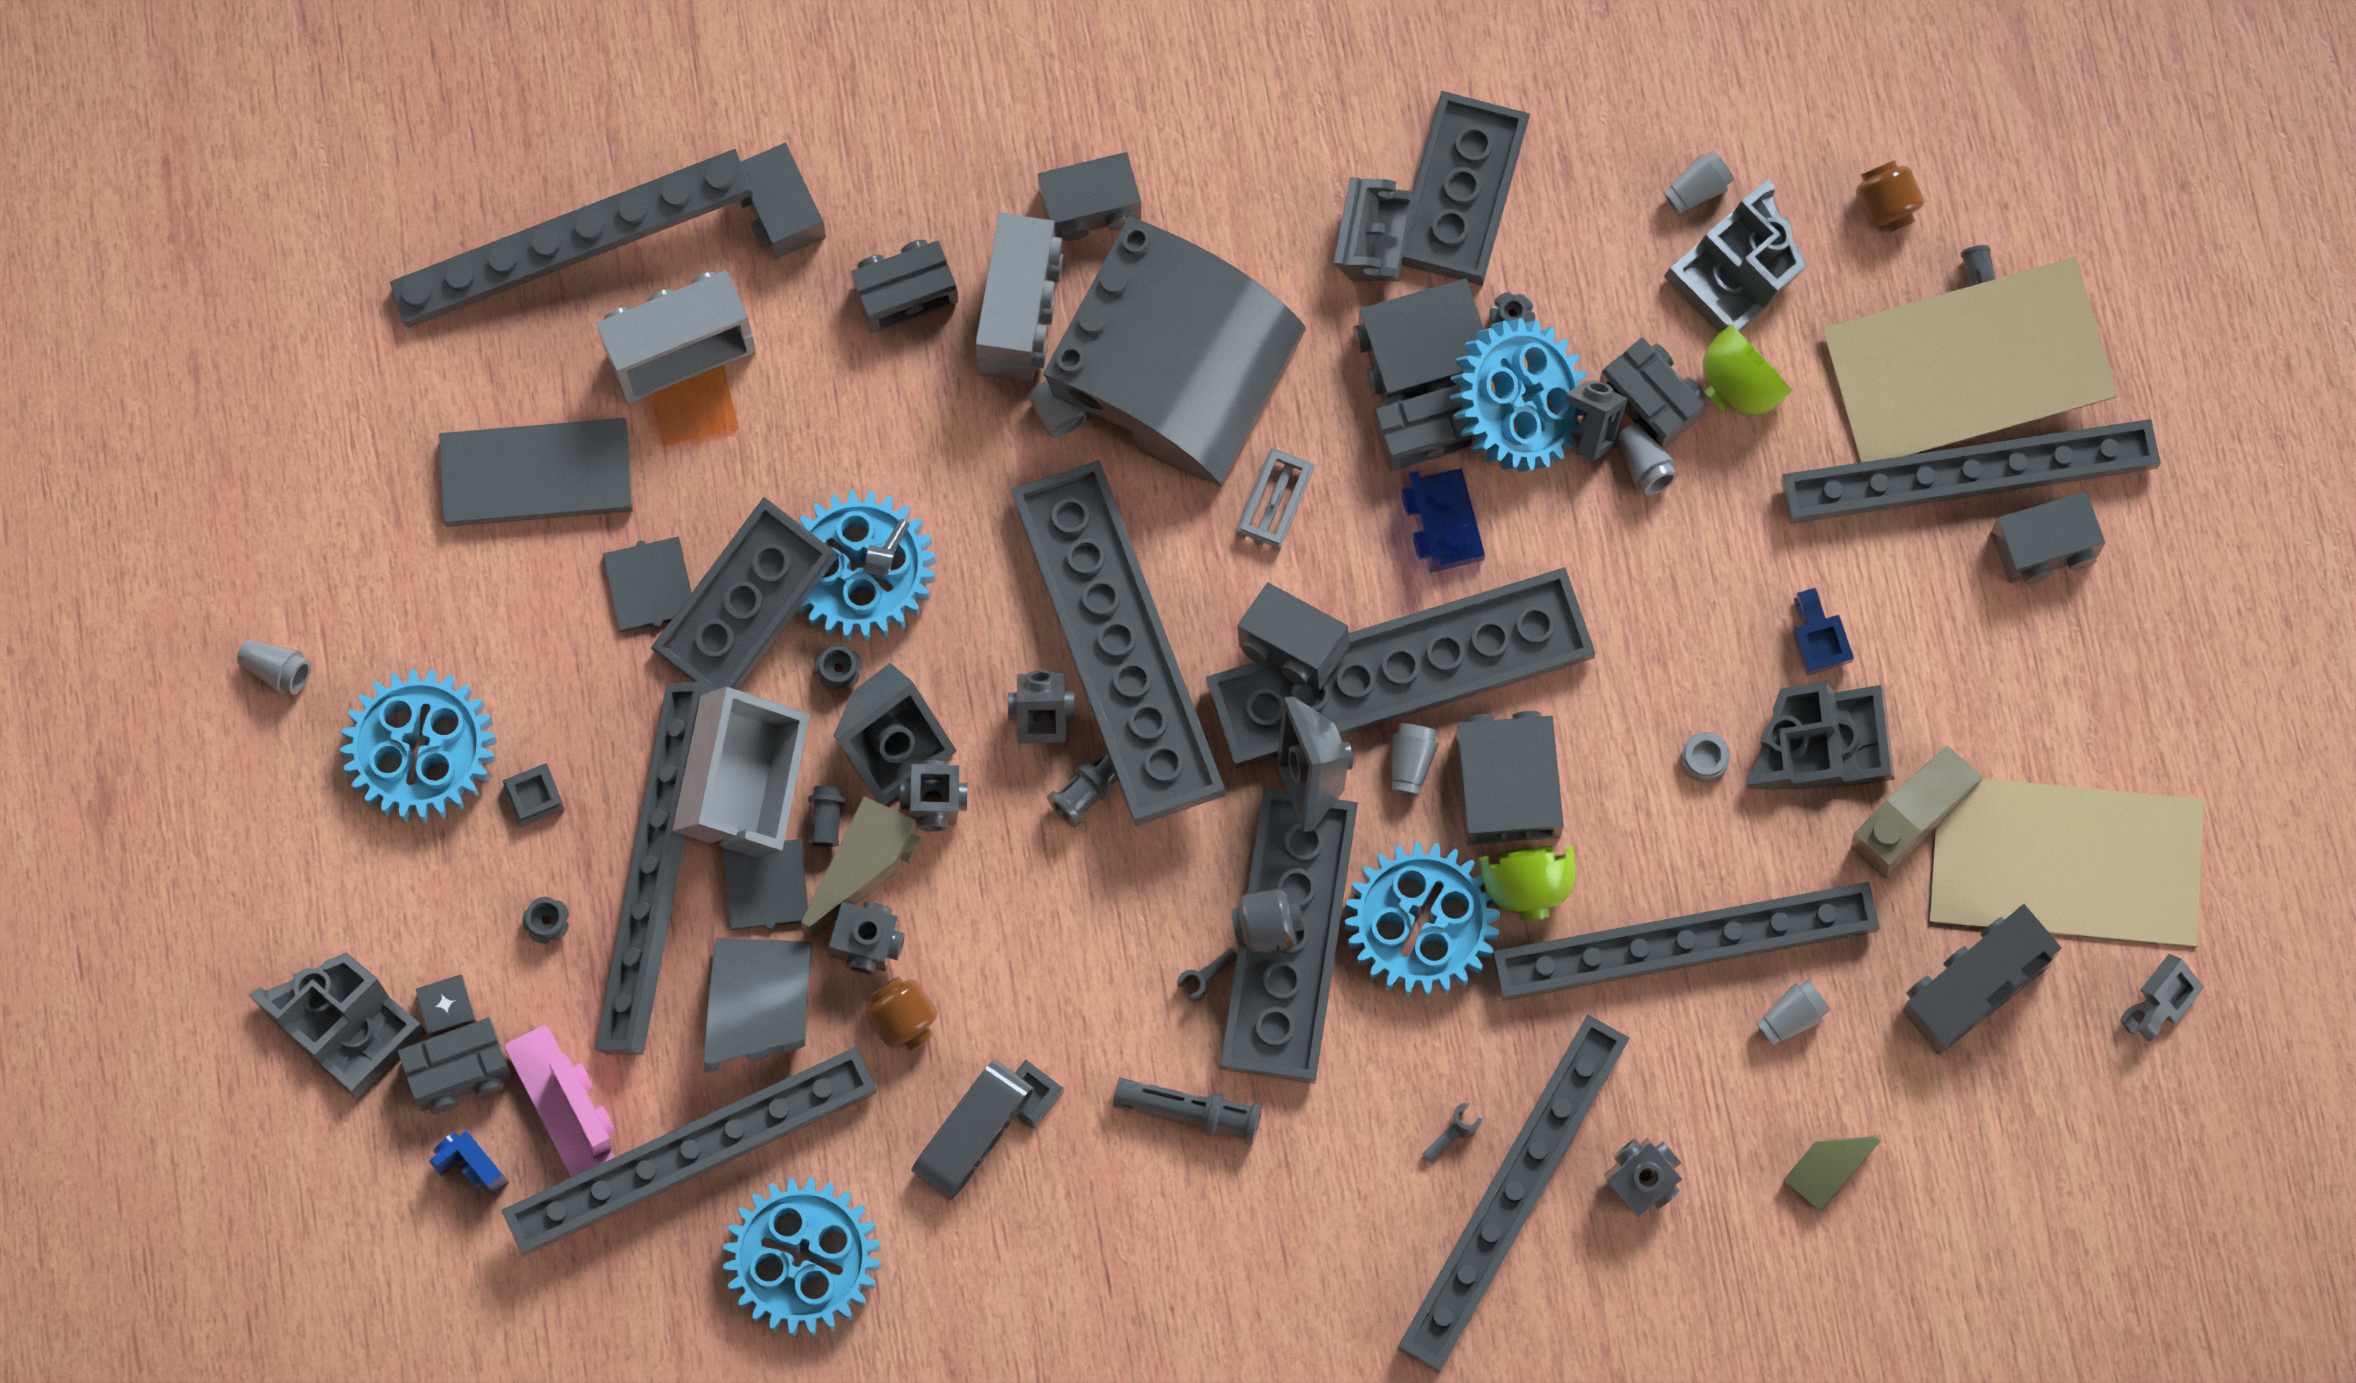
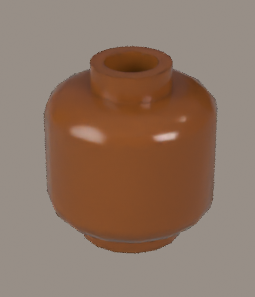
(1889, 196)
(901, 1013)

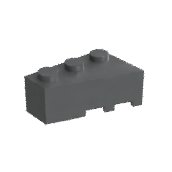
(1981, 978)

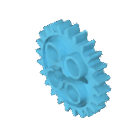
(1518, 395)
(832, 594)
(460, 750)
(1383, 902)
(819, 1217)

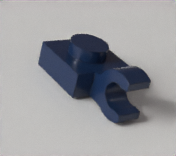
(1821, 639)

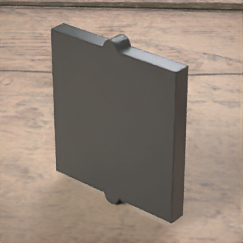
(647, 583)
(766, 888)

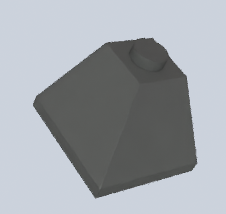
(889, 730)
(1311, 761)

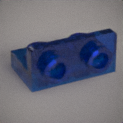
(1444, 520)

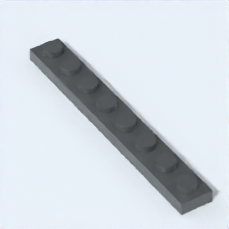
(571, 238)
(1970, 471)
(650, 880)
(1685, 941)
(689, 1151)
(1513, 1193)

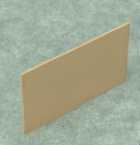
(1970, 362)
(2075, 858)

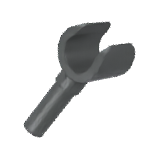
(880, 559)
(1207, 973)
(1455, 1130)

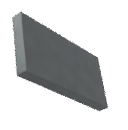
(1463, 187)
(535, 472)
(745, 599)

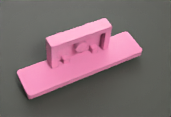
(562, 1100)

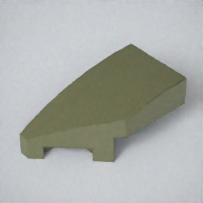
(1828, 1167)

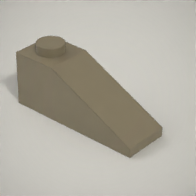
(1914, 811)
(864, 861)

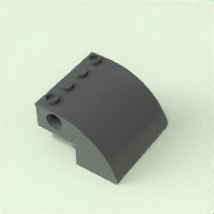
(1175, 350)

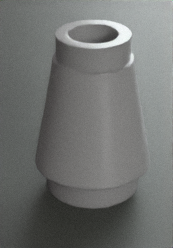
(1699, 182)
(1647, 462)
(276, 666)
(1411, 757)
(1793, 1013)

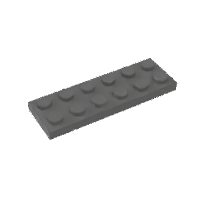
(1284, 995)

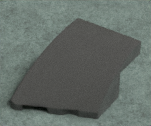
(1740, 263)
(1824, 739)
(757, 999)
(341, 1021)

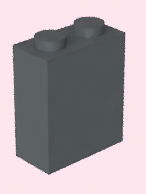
(1417, 338)
(1509, 778)

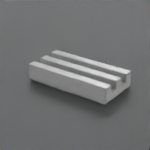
(1261, 534)

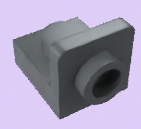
(1602, 417)

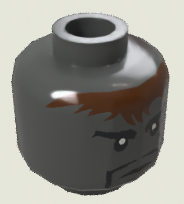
(1267, 921)

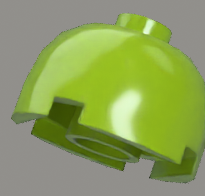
(1741, 376)
(1530, 880)

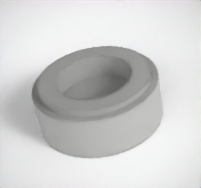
(1705, 756)

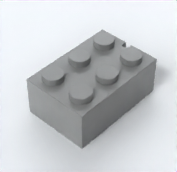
(1019, 298)
(676, 335)
(741, 772)

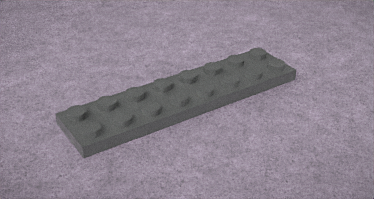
(1118, 643)
(1413, 664)

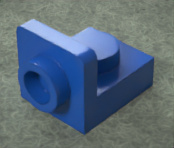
(478, 1165)

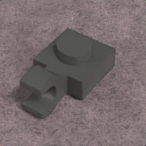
(2168, 997)

